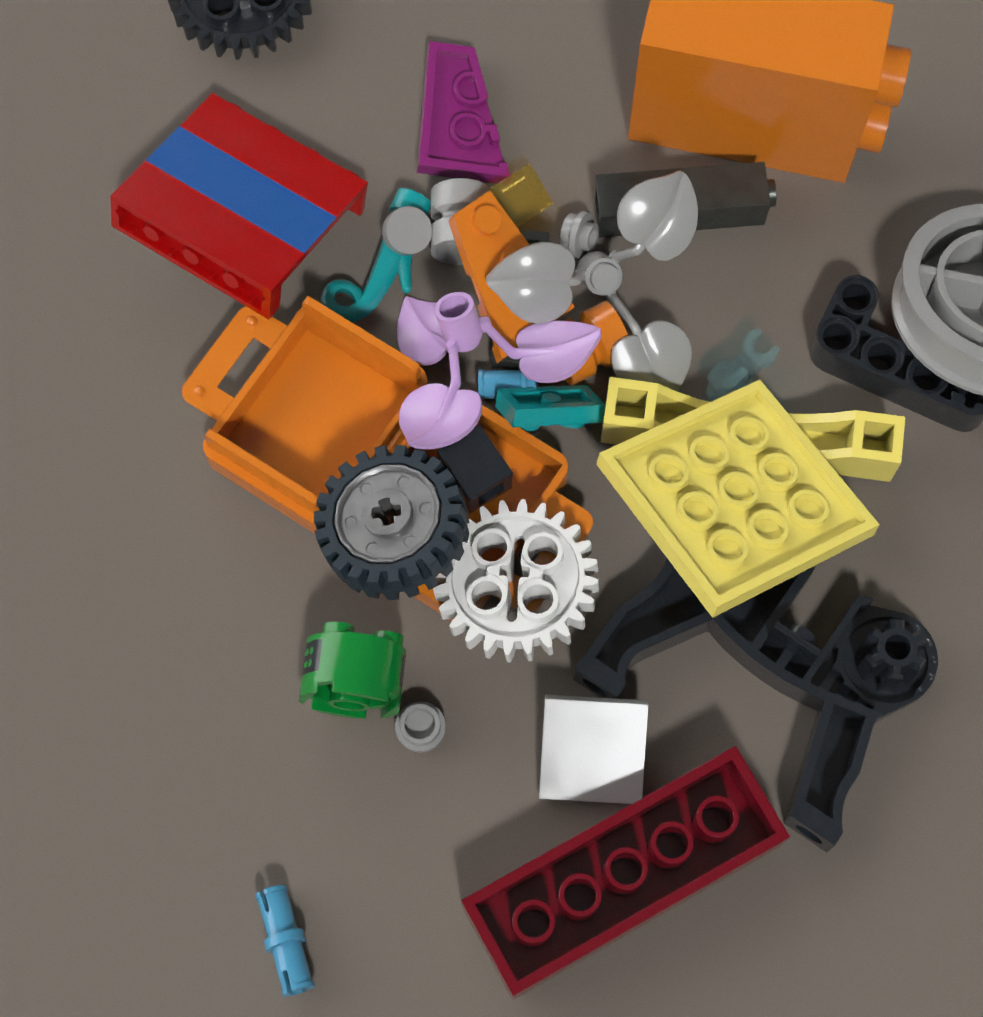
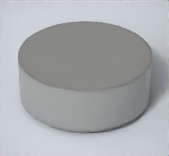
(407, 230)

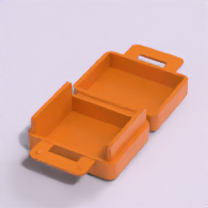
(330, 396)

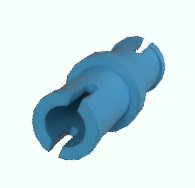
(284, 940)

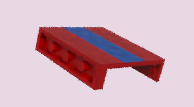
(235, 202)

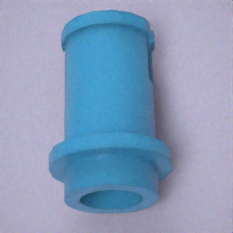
(492, 380)

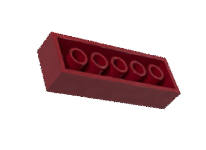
(624, 872)

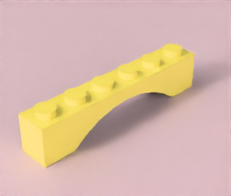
(851, 441)

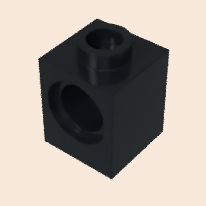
(477, 468)

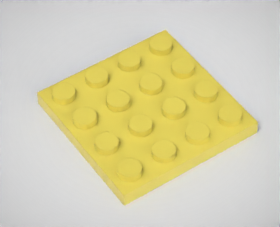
(736, 496)

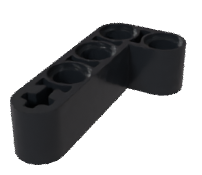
(892, 384)

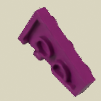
(456, 119)

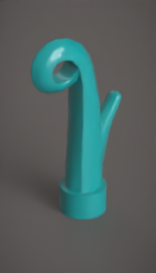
(383, 271)

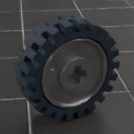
(397, 556)

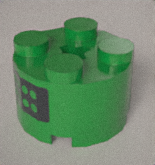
(353, 671)

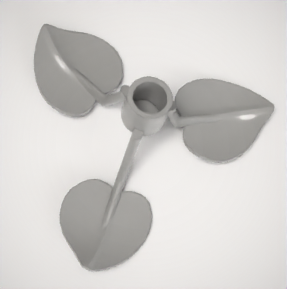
(654, 216)

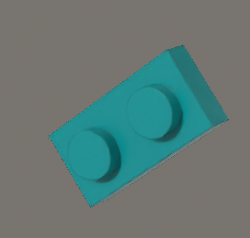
(548, 406)

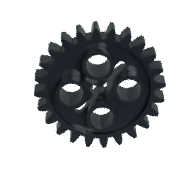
(244, 27)

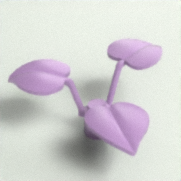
(428, 330)

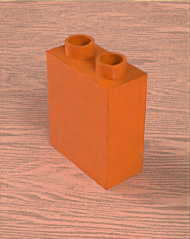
(769, 81)

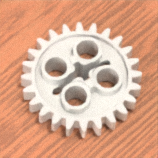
(561, 582)

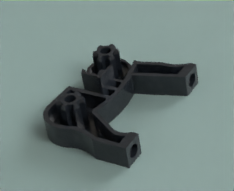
(861, 675)

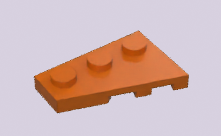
(484, 239)

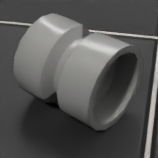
(446, 200)

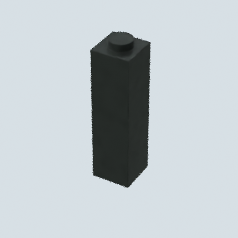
(724, 193)

